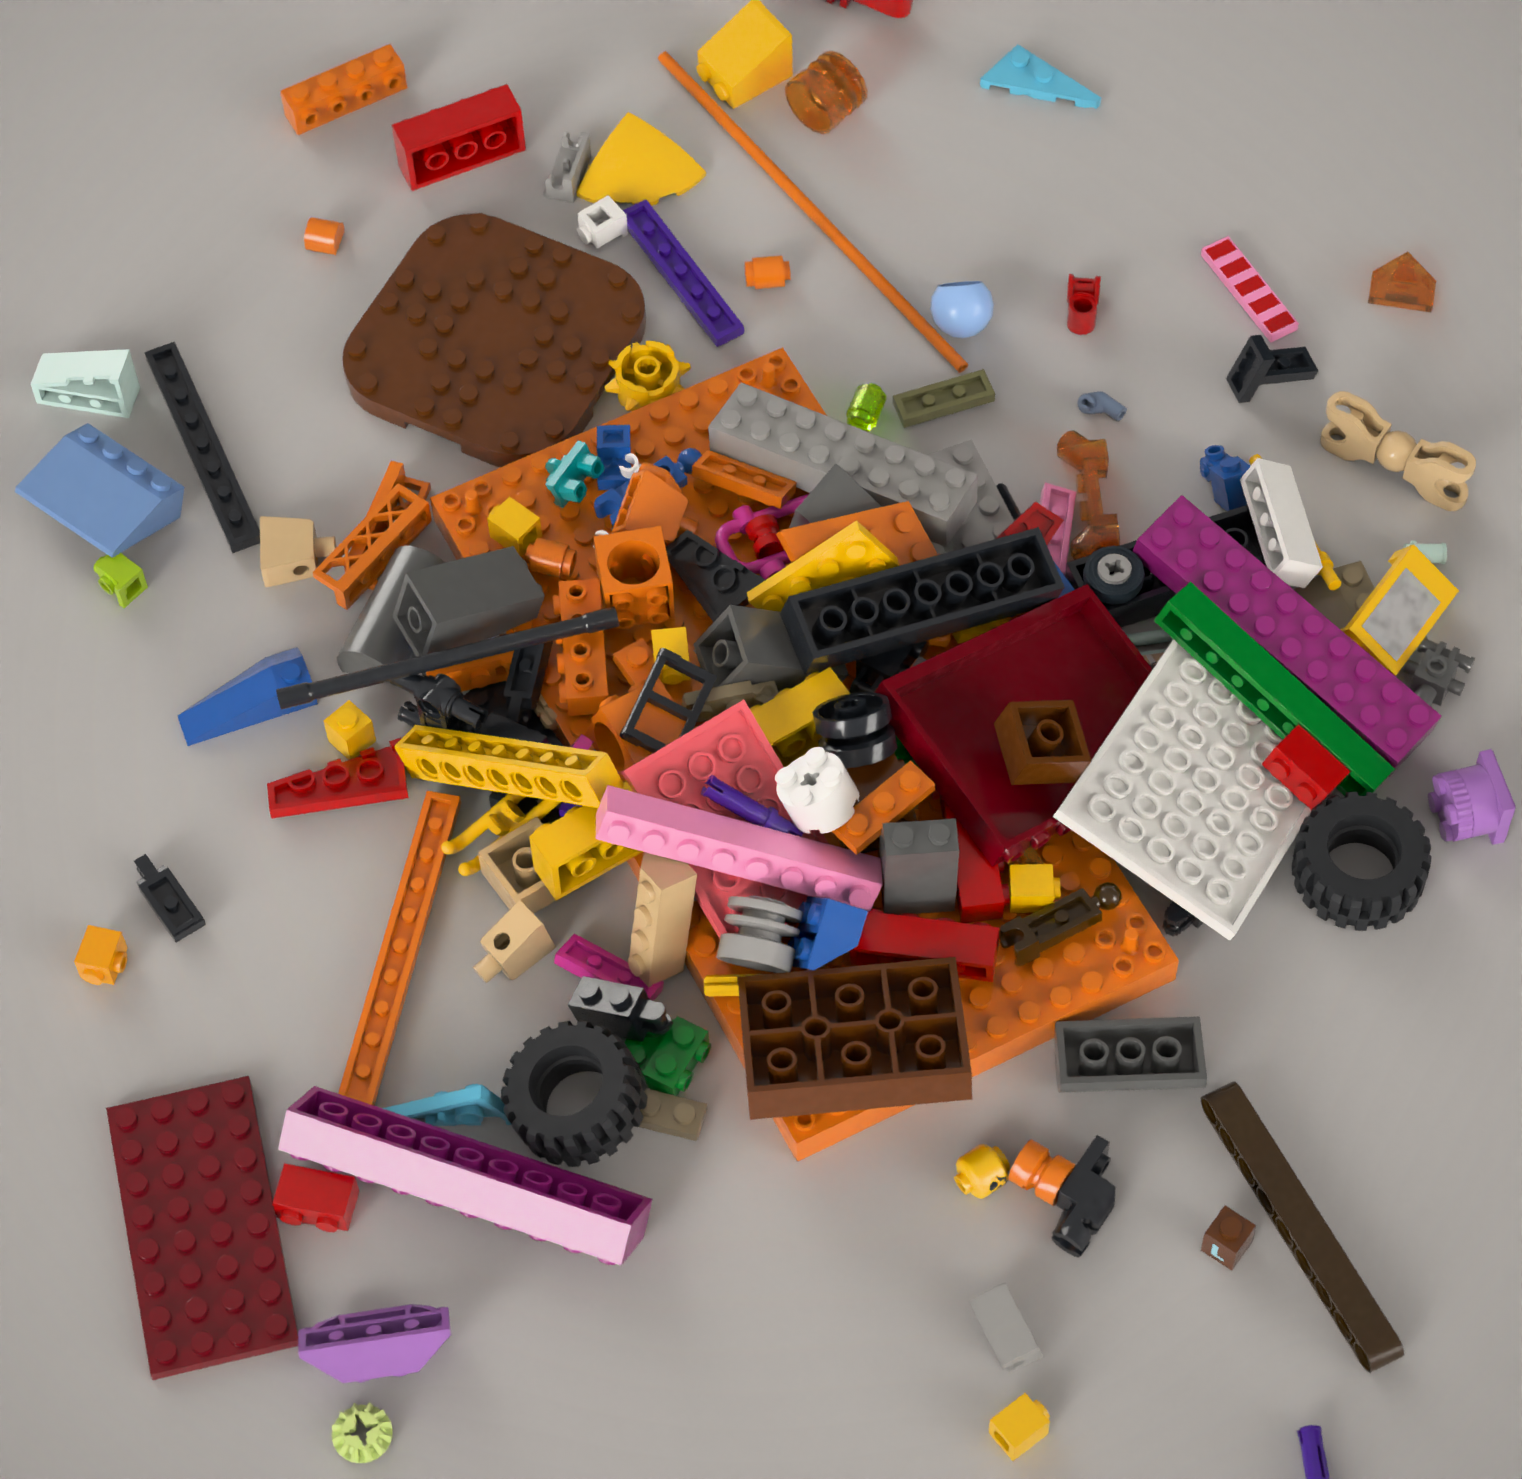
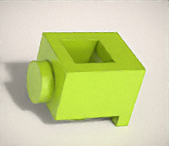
(120, 577)

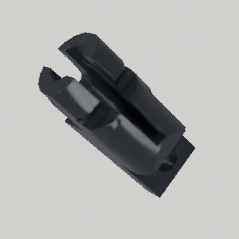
(1084, 1200)

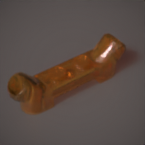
(1091, 460)

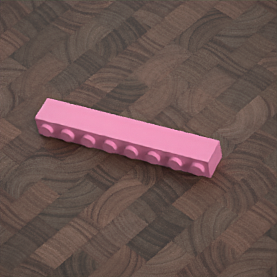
(738, 848)

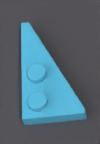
(1036, 78)
(455, 1108)

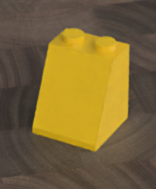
(747, 55)

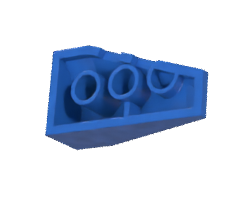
(246, 698)

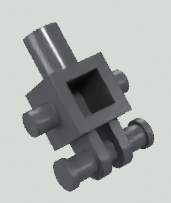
(1437, 671)

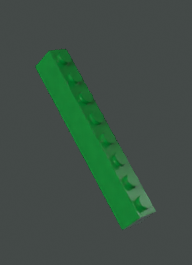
(1267, 686)

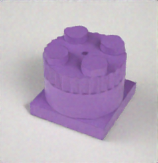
(1473, 801)

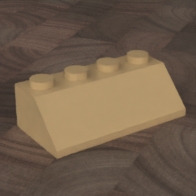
(661, 918)

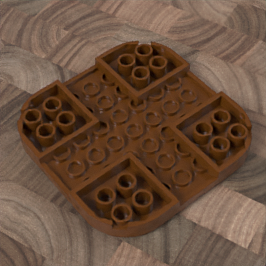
(493, 338)

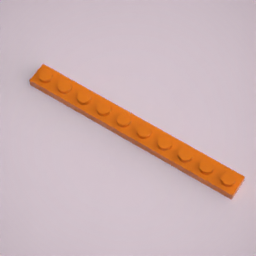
(399, 948)

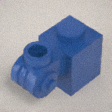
(1224, 476)

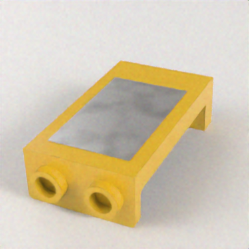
(1401, 609)

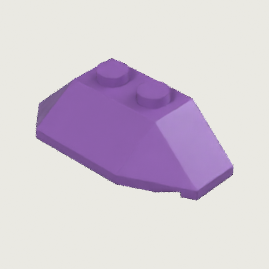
(375, 1342)

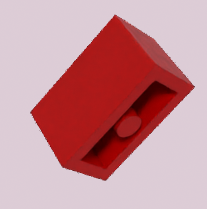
(1305, 767)
(315, 1198)

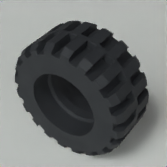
(1371, 823)
(548, 1062)

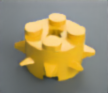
(646, 374)

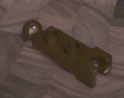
(1057, 922)

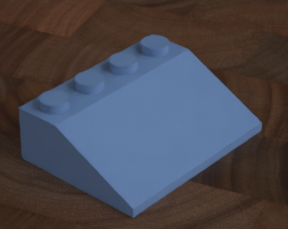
(102, 491)

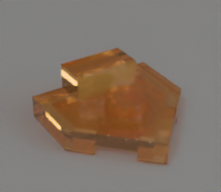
(1403, 285)

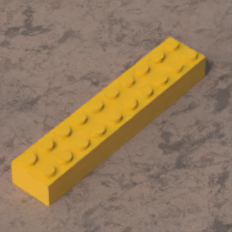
(567, 849)

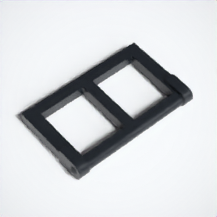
(674, 661)

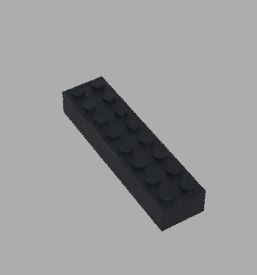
(921, 600)

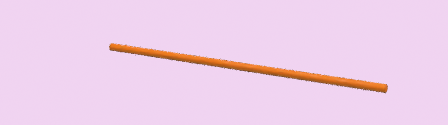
(814, 213)

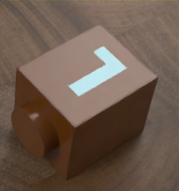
(1228, 1237)

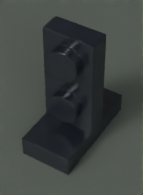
(1263, 366)

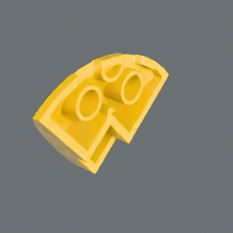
(639, 165)

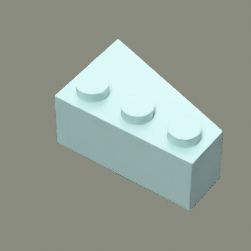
(88, 381)

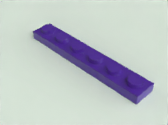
(682, 274)

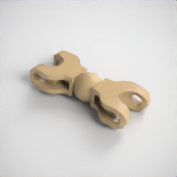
(1423, 464)

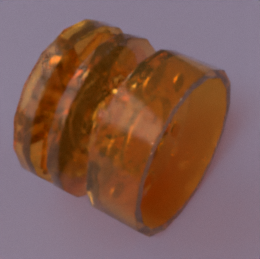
(826, 92)

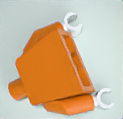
(652, 501)

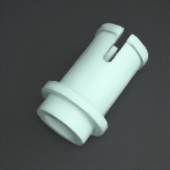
(1434, 552)

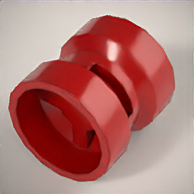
(763, 532)

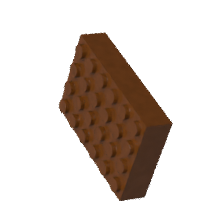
(854, 1038)

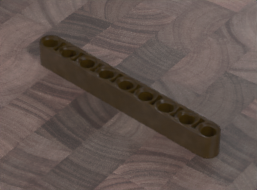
(1302, 1227)

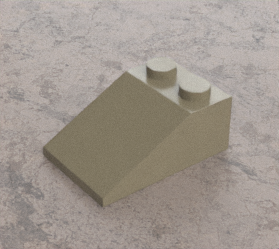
(1344, 602)

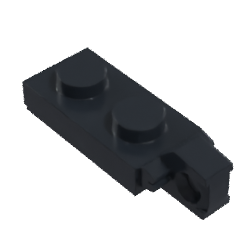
(526, 681)
(168, 899)

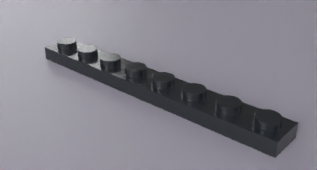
(203, 447)

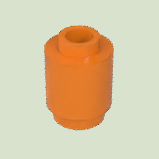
(767, 272)
(551, 558)

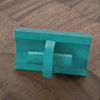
(569, 473)

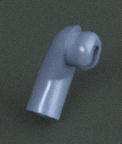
(1101, 403)

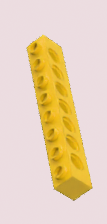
(508, 765)

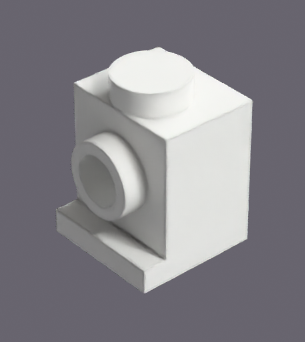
(602, 222)

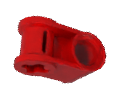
(1082, 303)

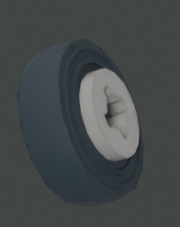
(1121, 585)

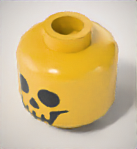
(982, 1171)

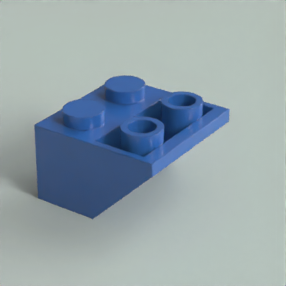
(826, 932)

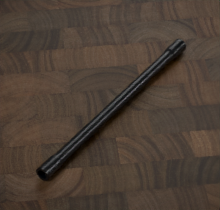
(307, 692)

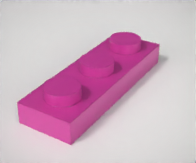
(592, 961)

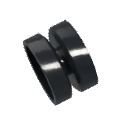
(856, 728)

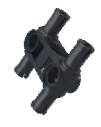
(438, 703)

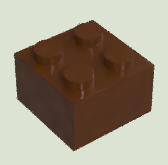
(1042, 742)

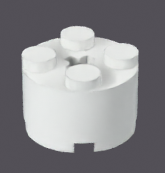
(817, 791)

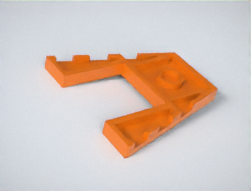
(892, 525)

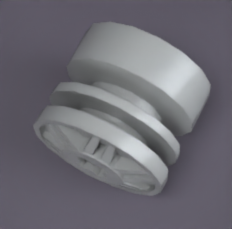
(759, 934)

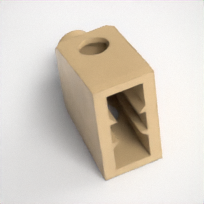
(290, 549)
(514, 944)

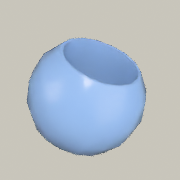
(962, 308)

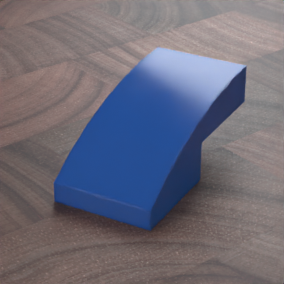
(612, 446)

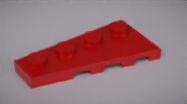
(356, 782)

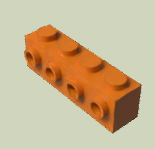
(343, 89)
(582, 654)

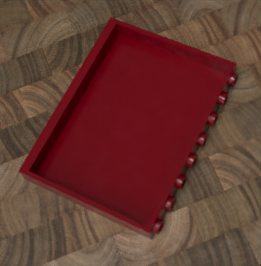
(951, 701)

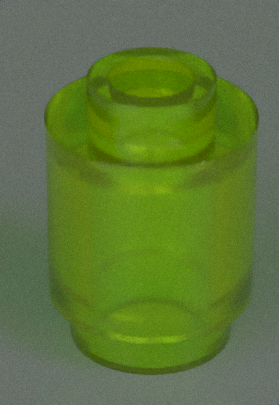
(866, 406)

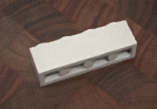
(1281, 522)

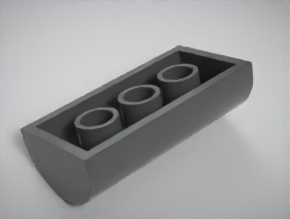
(376, 636)
(1129, 1054)

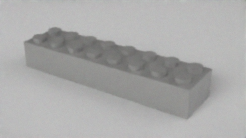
(807, 444)

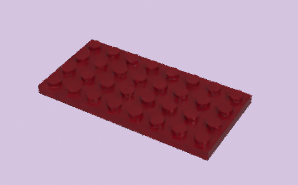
(201, 1228)

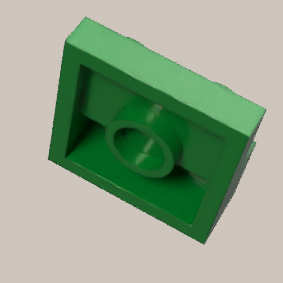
(671, 1057)

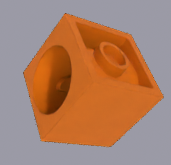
(635, 555)
(614, 714)

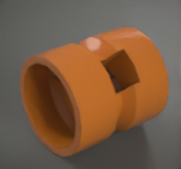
(1038, 1170)

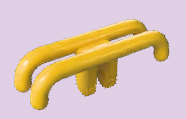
(501, 820)

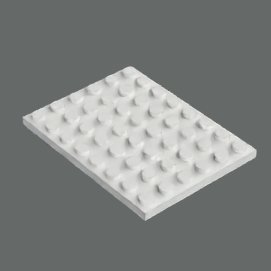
(1187, 794)

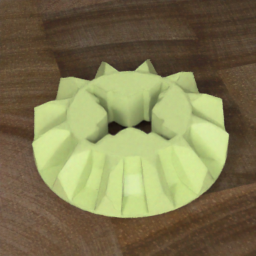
(377, 1439)

